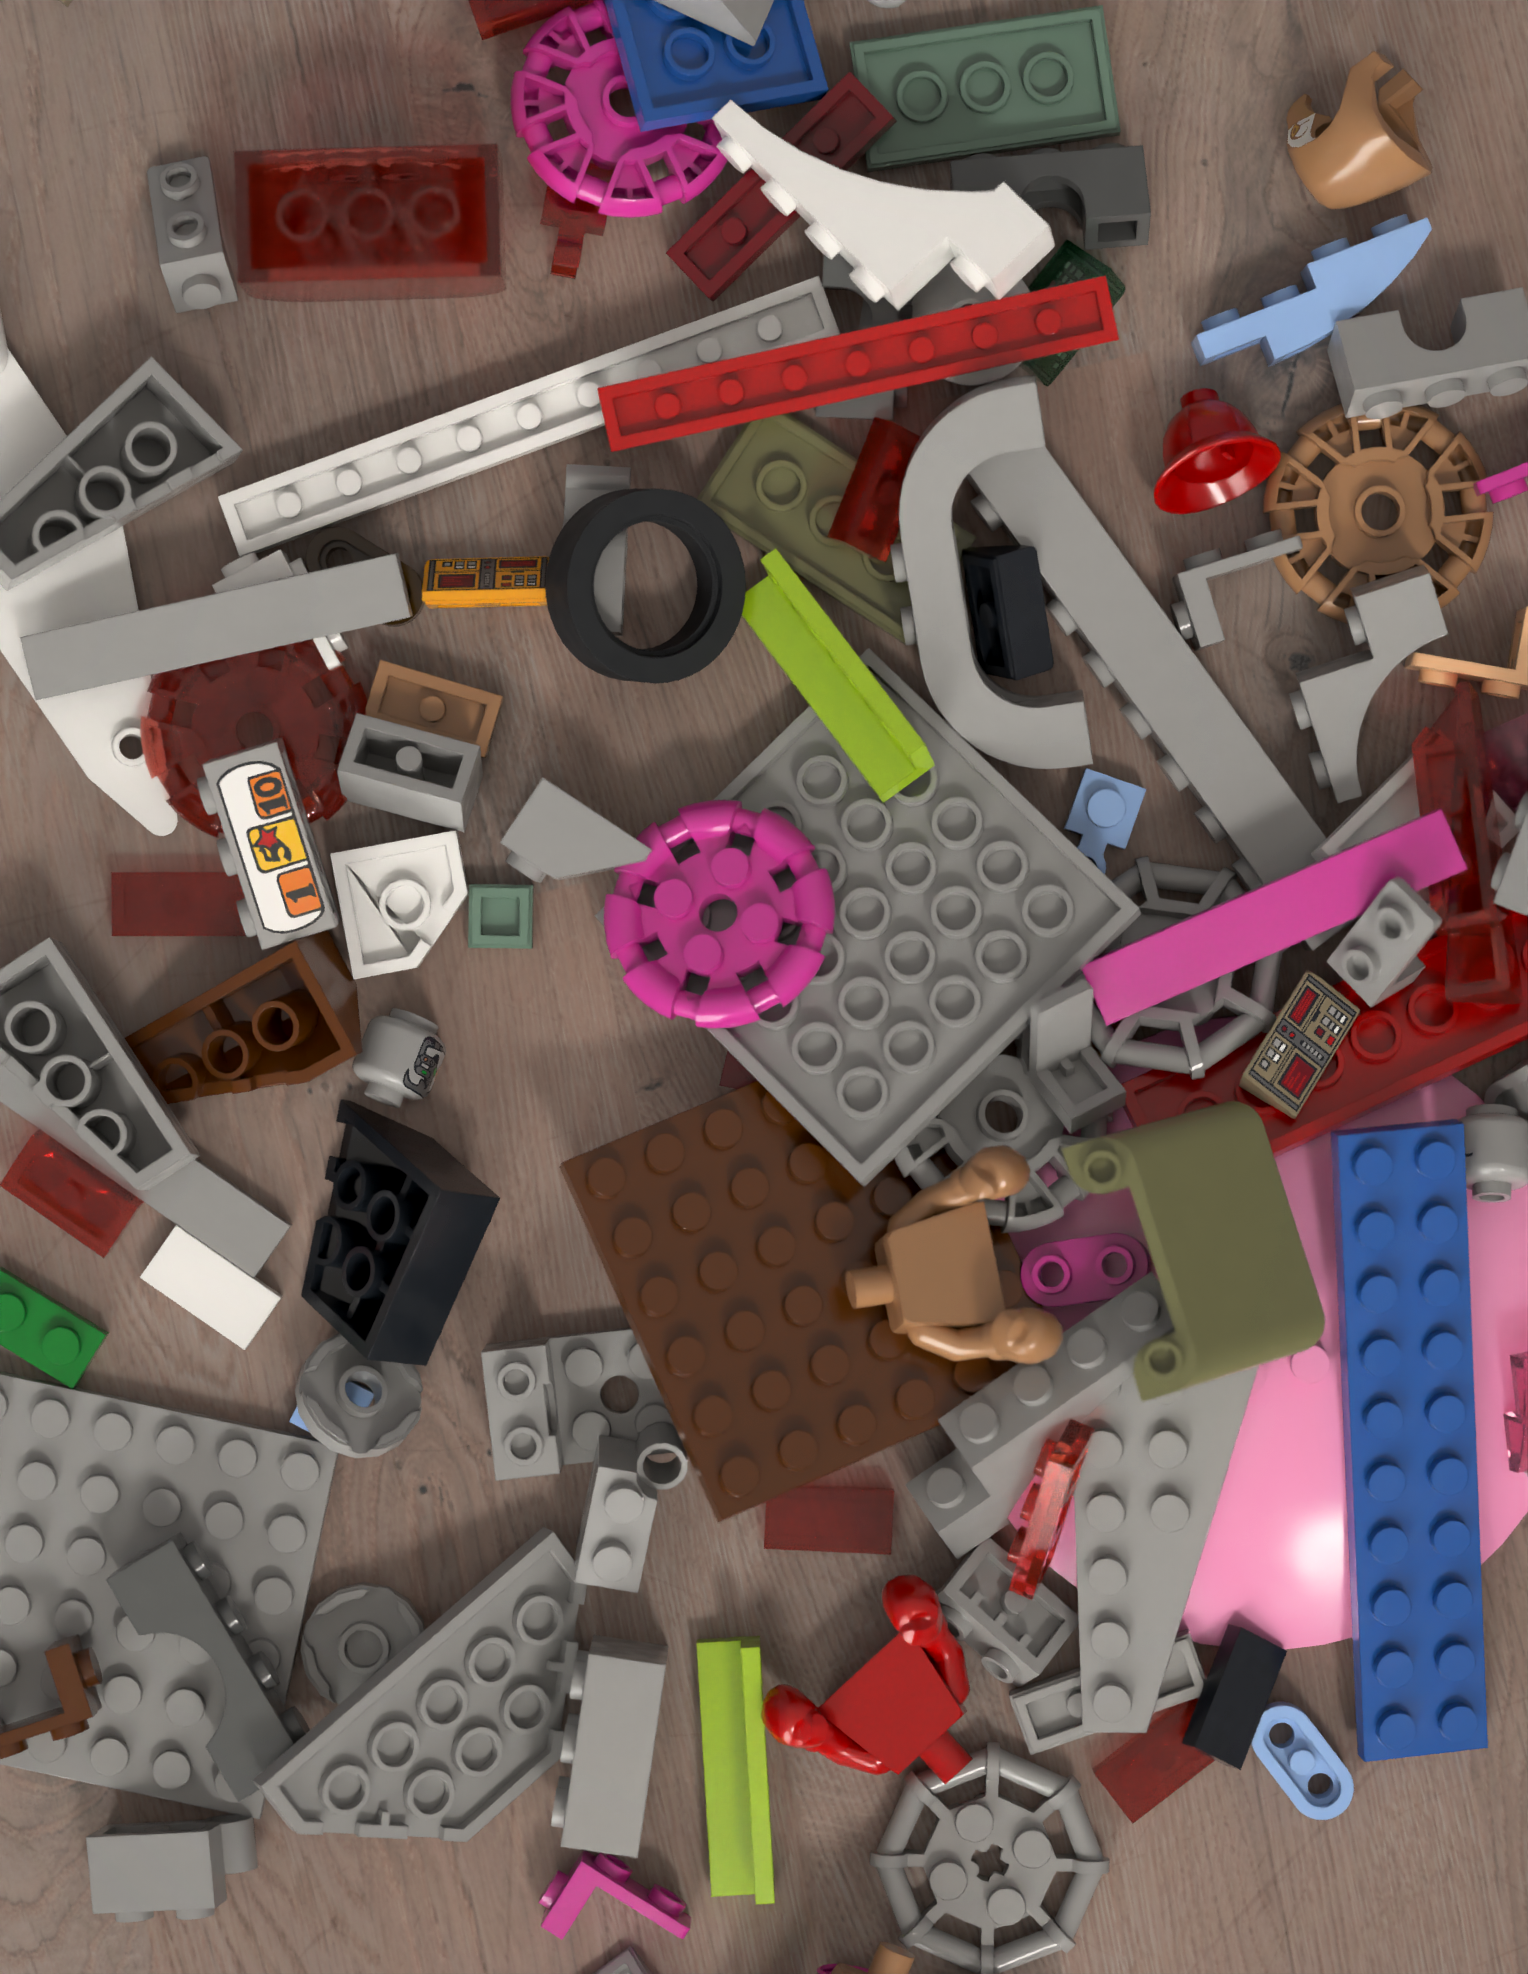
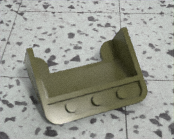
(1216, 1242)

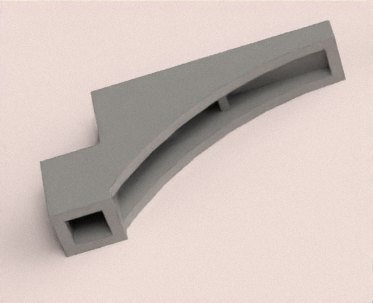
(1012, 1417)

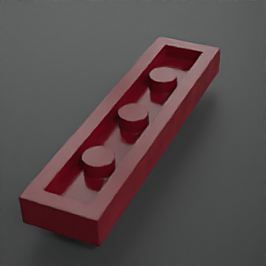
(745, 220)

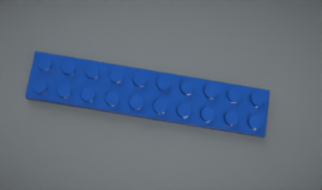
(1409, 1438)

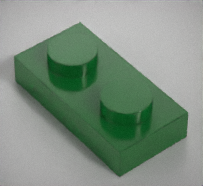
(46, 1331)

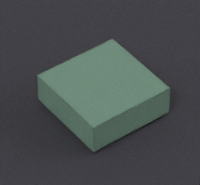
(501, 916)

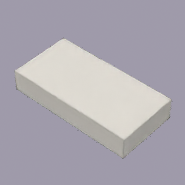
(211, 1287)

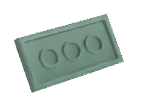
(990, 87)

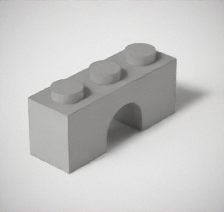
(1385, 371)

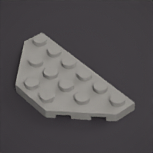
(450, 1719)

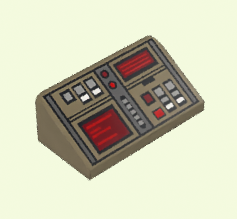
(1299, 1045)

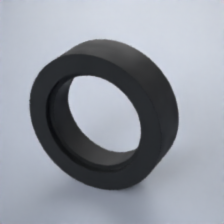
(719, 585)

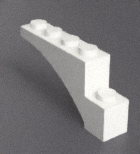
(886, 230)

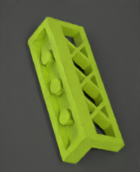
(834, 680)
(735, 1768)

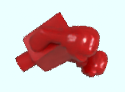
(894, 1703)

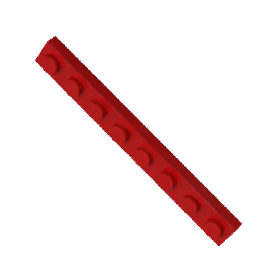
(858, 363)

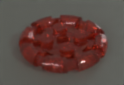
(223, 704)

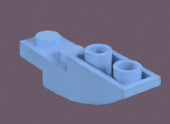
(1337, 286)

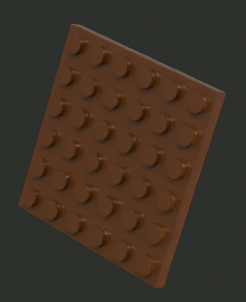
(732, 1272)

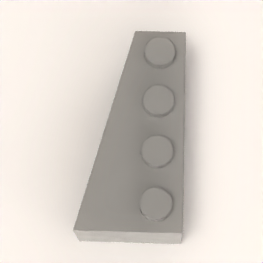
(83, 1068)

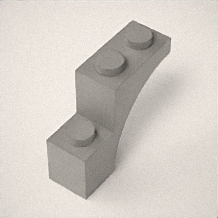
(1394, 620)

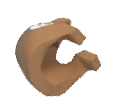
(1367, 145)

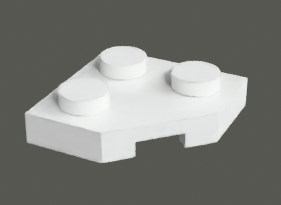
(398, 900)

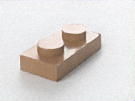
(434, 705)

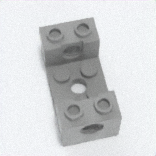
(550, 1403)

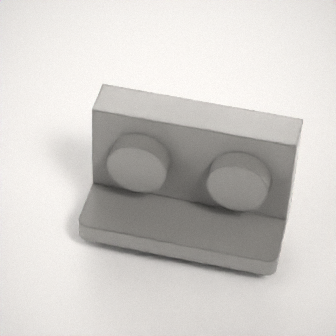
(1003, 1627)

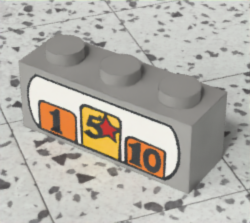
(268, 844)

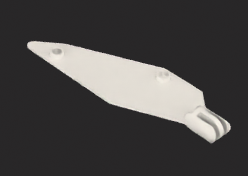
(75, 591)

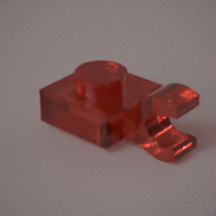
(573, 223)

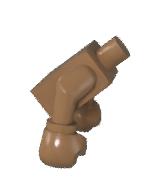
(943, 1272)

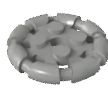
(1038, 1137)

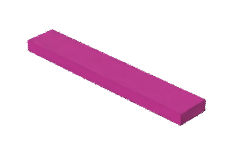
(1271, 917)

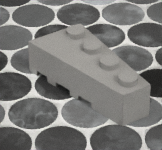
(109, 470)

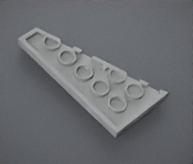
(1141, 1535)

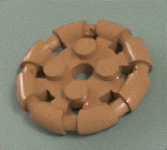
(1382, 471)

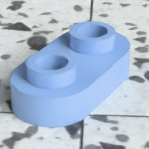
(1300, 1759)

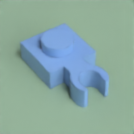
(1103, 814)

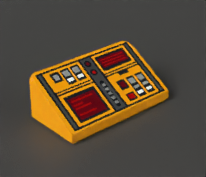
(485, 582)

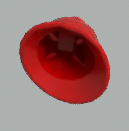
(1211, 455)

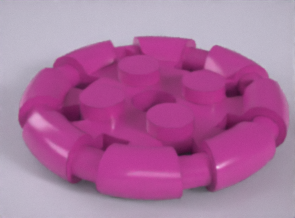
(598, 130)
(710, 876)

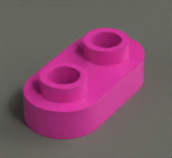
(1083, 1269)

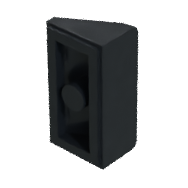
(1008, 610)

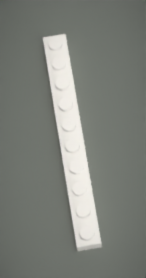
(507, 422)

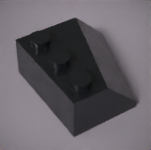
(394, 1237)

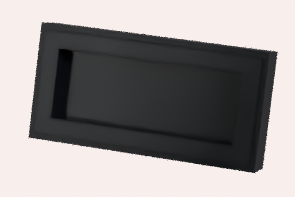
(1234, 1697)

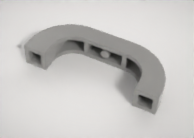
(1006, 725)

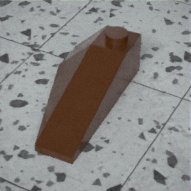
(258, 1028)

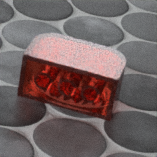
(370, 223)

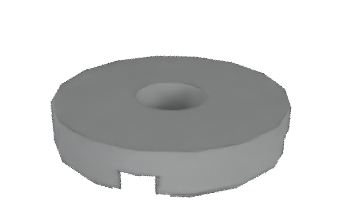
(341, 1423)

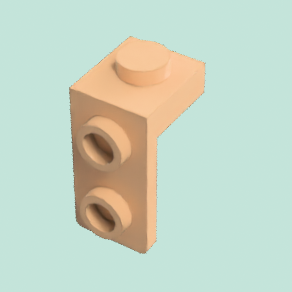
(1495, 680)

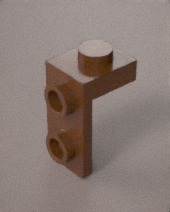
(75, 1678)

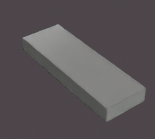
(1052, 1707)

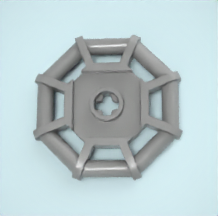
(1197, 1004)
(1003, 1895)

